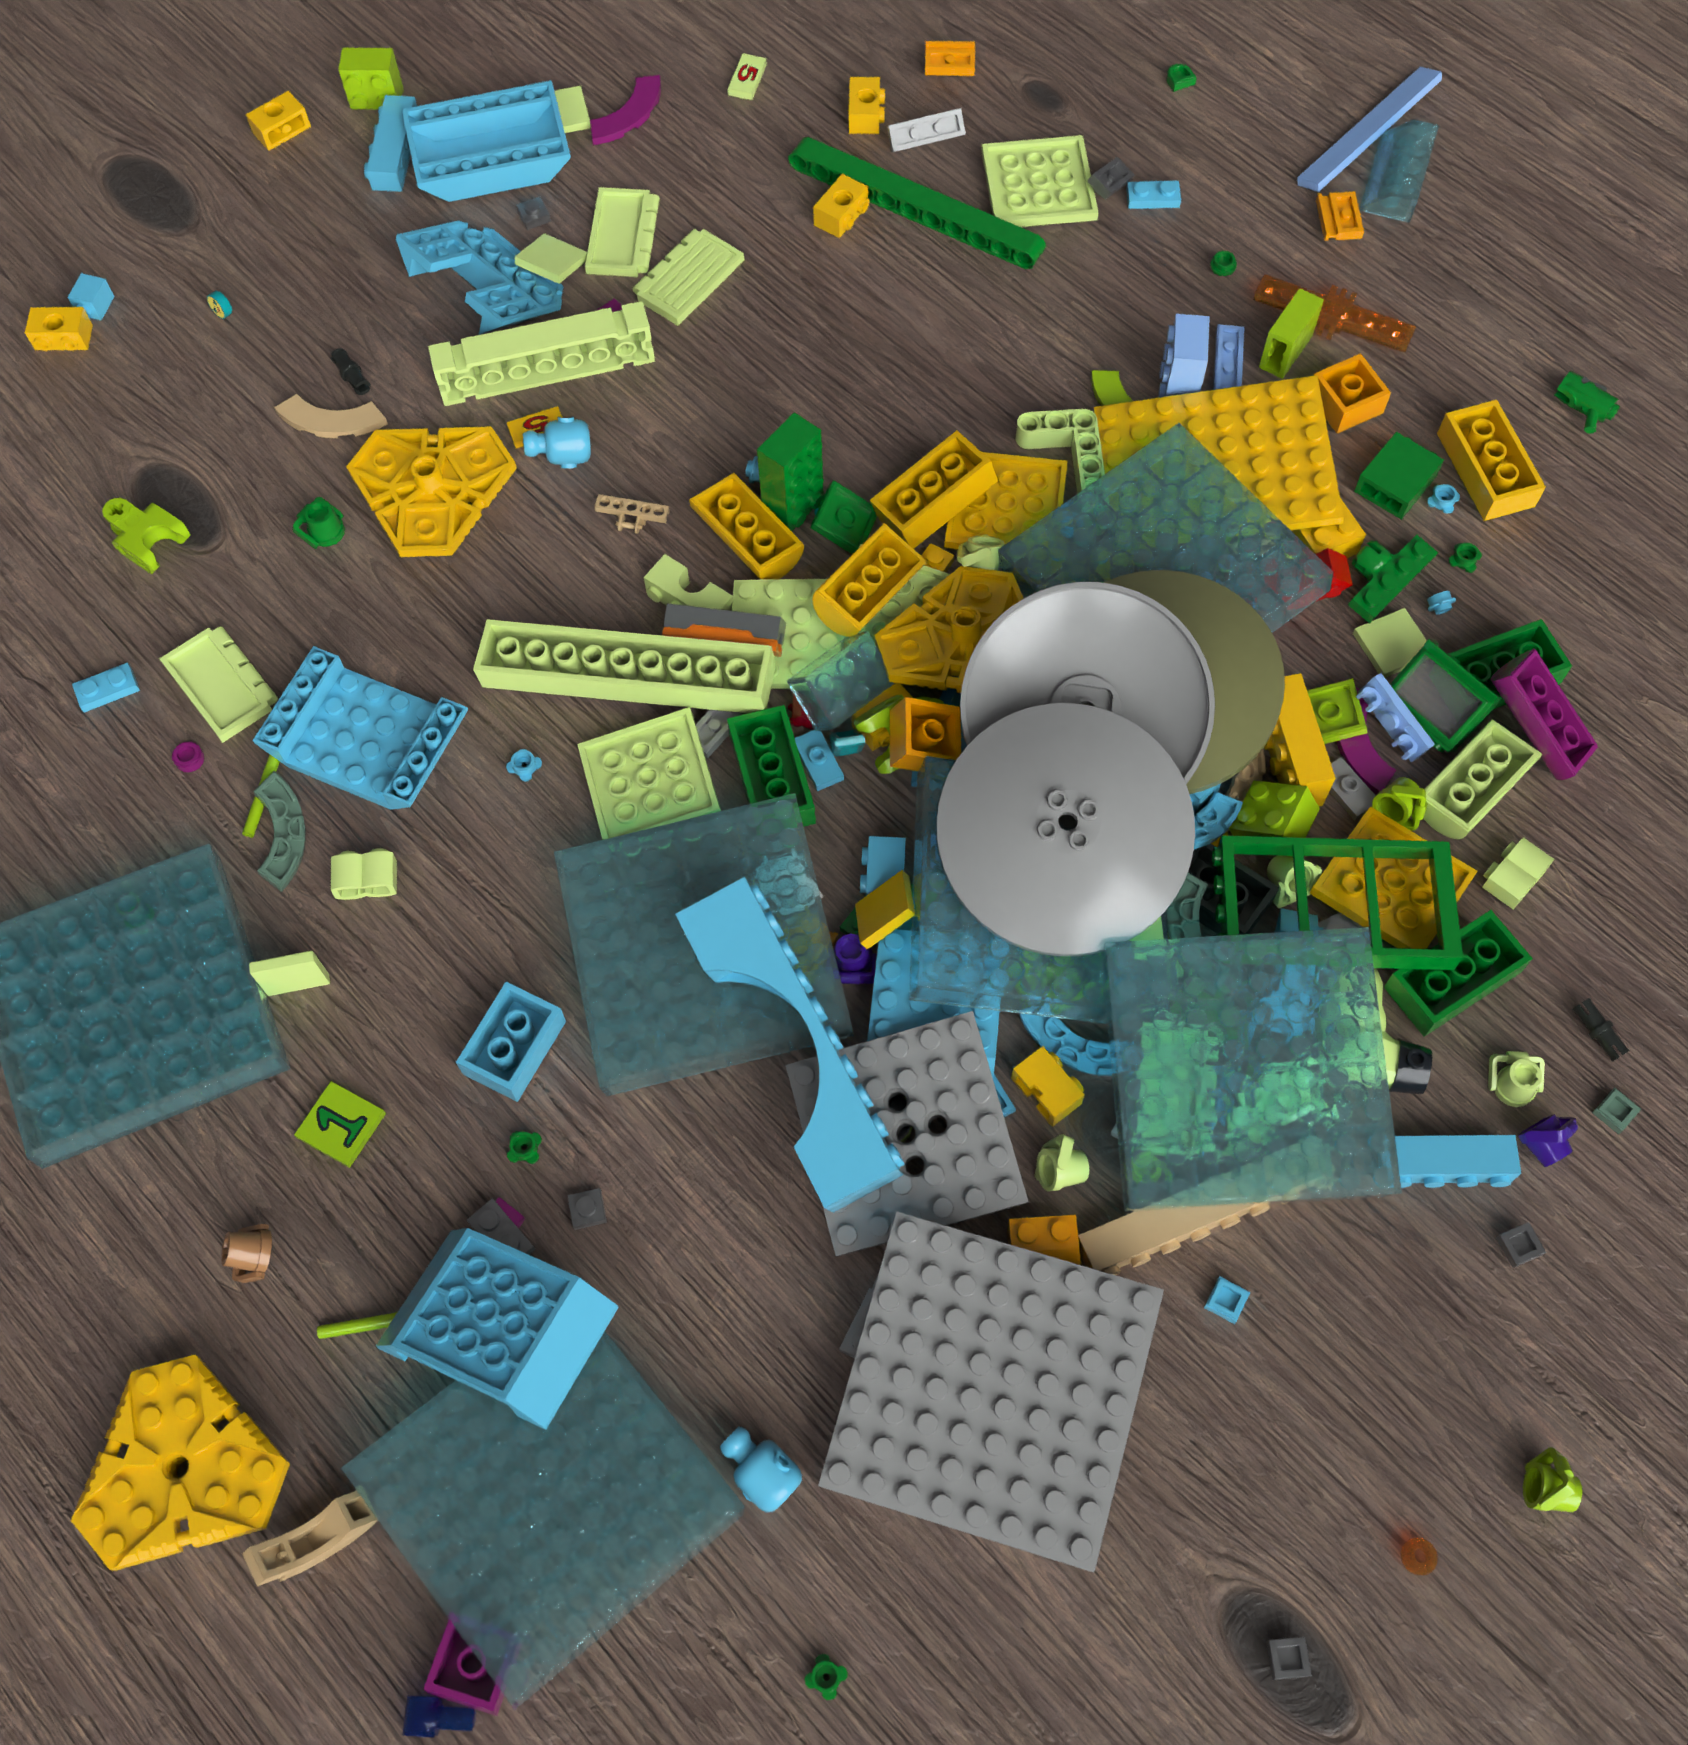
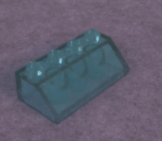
(1399, 170)

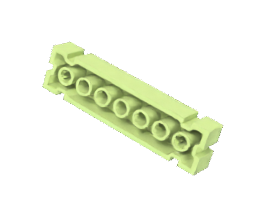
(542, 353)

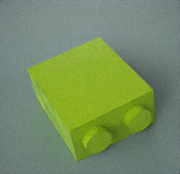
(1291, 333)

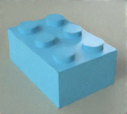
(511, 1041)

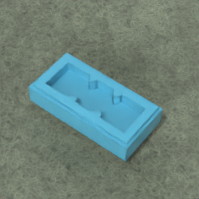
(818, 760)

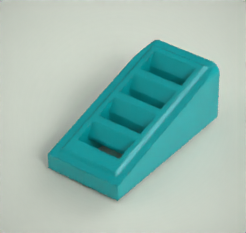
(847, 742)

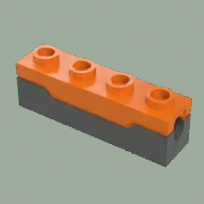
(724, 626)

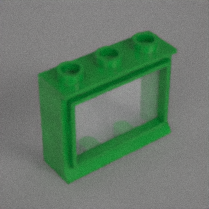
(1443, 696)

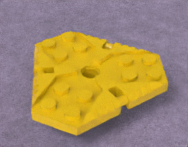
(426, 489)
(933, 647)
(137, 1502)

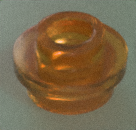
(1409, 1561)

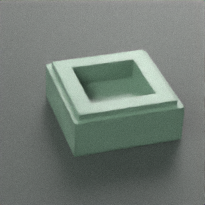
(1616, 1110)

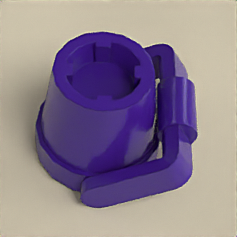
(854, 961)
(1549, 1138)

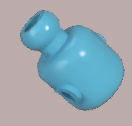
(563, 441)
(764, 1470)

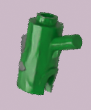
(1588, 399)

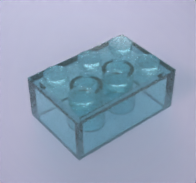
(840, 681)

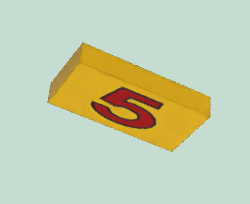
(533, 422)

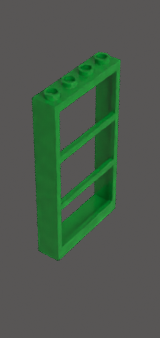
(1442, 883)

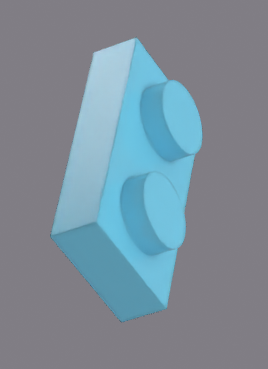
(1153, 194)
(105, 687)

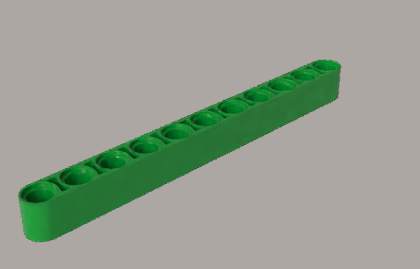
(921, 204)

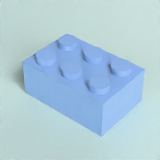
(1185, 355)

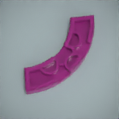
(631, 115)
(1364, 759)

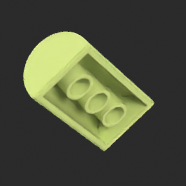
(1477, 780)

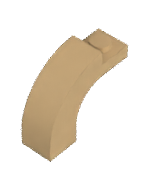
(312, 1542)

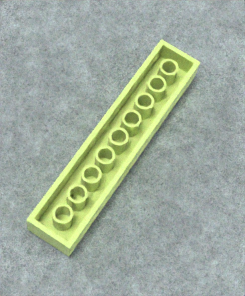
(625, 666)

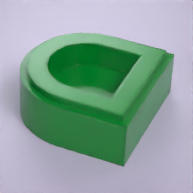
(1180, 77)

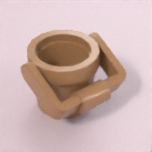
(249, 1251)

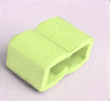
(1517, 872)
(363, 874)

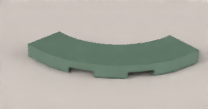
(289, 831)
(1184, 909)

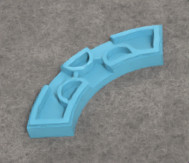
(1215, 819)
(1072, 1050)

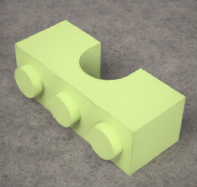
(667, 584)

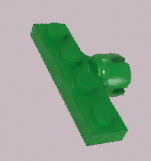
(1387, 574)

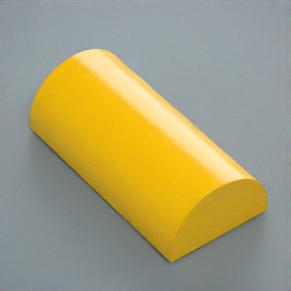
(749, 528)
(866, 582)

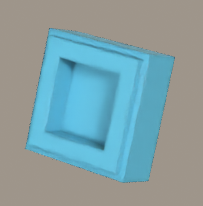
(1227, 1300)

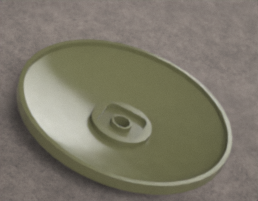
(1241, 661)

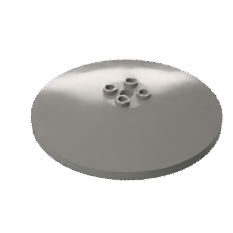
(1098, 650)
(1053, 885)

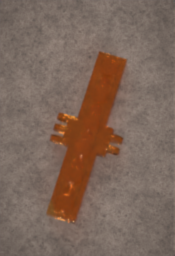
(1340, 314)

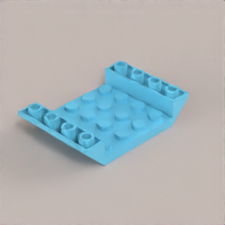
(358, 732)
(500, 1323)

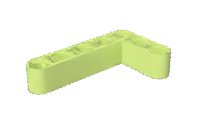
(1066, 429)

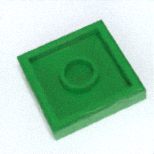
(844, 517)

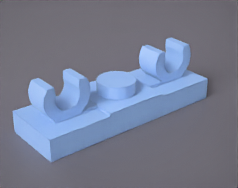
(1395, 718)

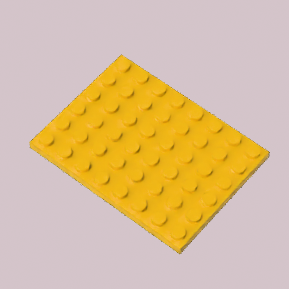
(1262, 433)

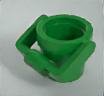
(322, 522)

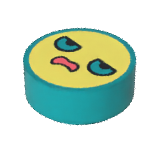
(219, 304)

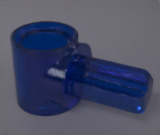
(428, 1716)

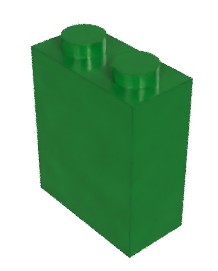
(1398, 475)

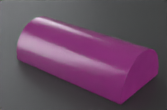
(1545, 714)

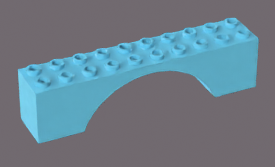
(843, 1141)

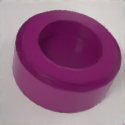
(188, 756)

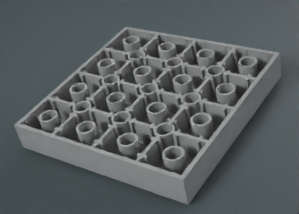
(993, 1390)

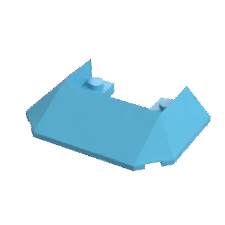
(487, 261)

